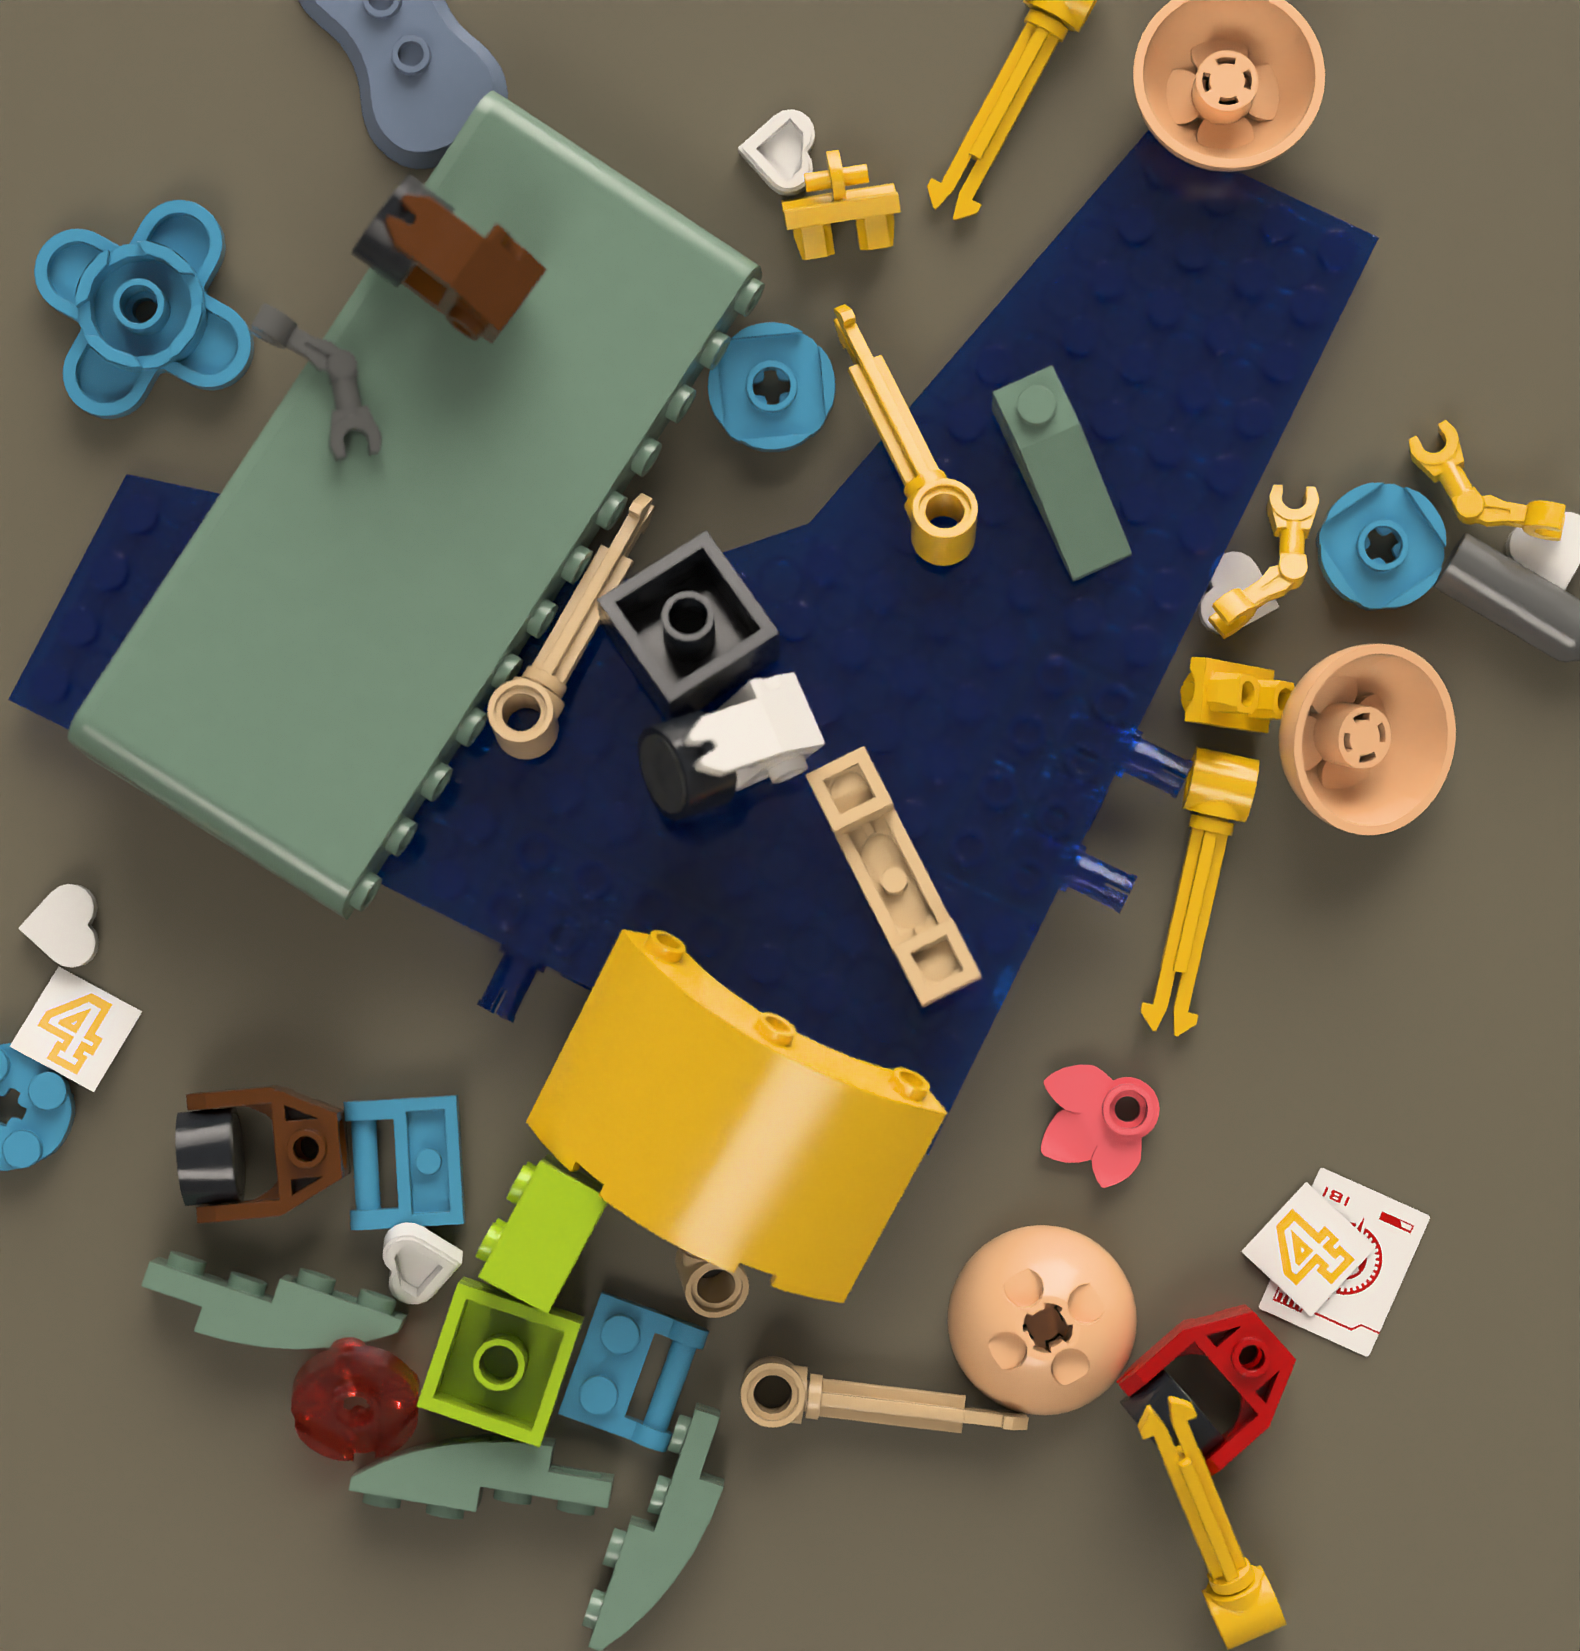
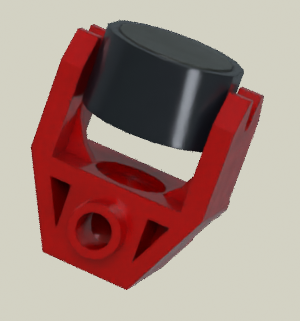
(1221, 1341)

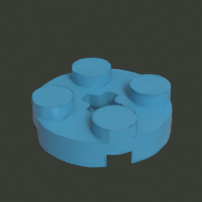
(796, 360)
(1387, 510)
(47, 1115)

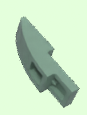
(299, 1316)
(454, 1471)
(651, 1553)

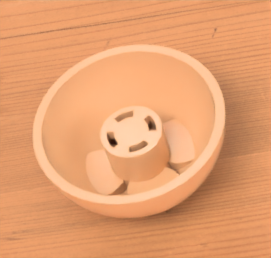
(1249, 54)
(1368, 738)
(1019, 1283)

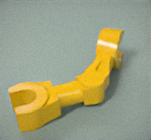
(1537, 518)
(1292, 528)

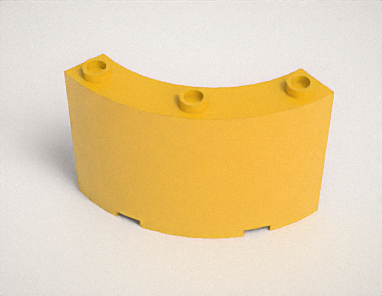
(731, 1123)

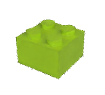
(544, 1233)
(500, 1362)

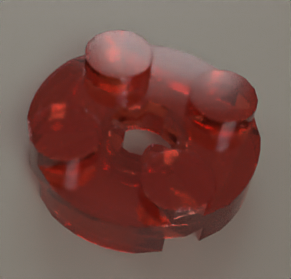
(362, 1372)

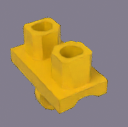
(869, 207)
(1233, 695)

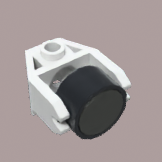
(708, 757)

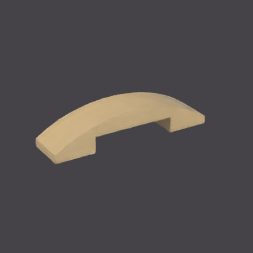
(892, 877)

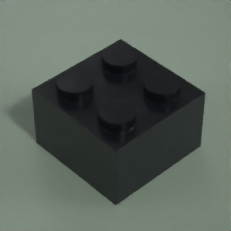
(689, 628)

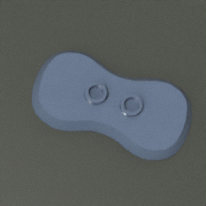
(412, 70)

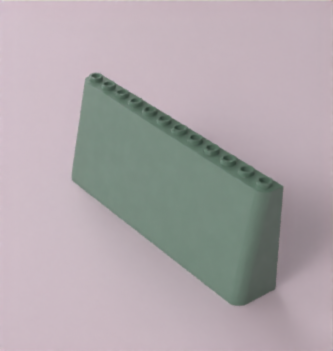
(367, 607)

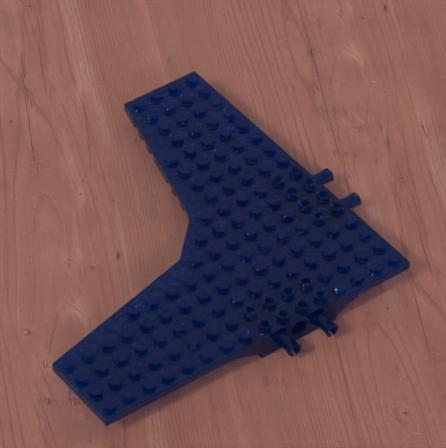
(979, 687)

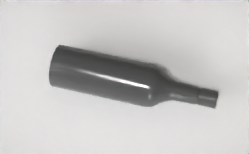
(1512, 598)

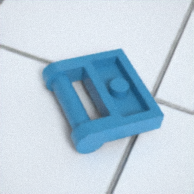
(426, 1162)
(612, 1364)

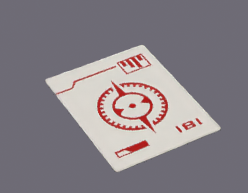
(1363, 1300)

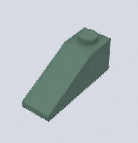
(1060, 472)

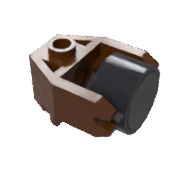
(447, 262)
(213, 1156)

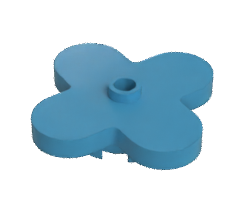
(104, 283)

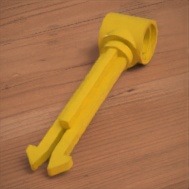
(1044, 28)
(926, 486)
(1218, 789)
(1236, 1590)

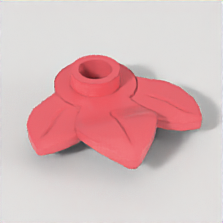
(1088, 1122)

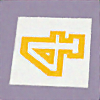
(76, 1029)
(1308, 1249)

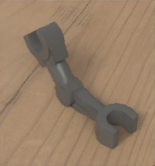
(342, 372)

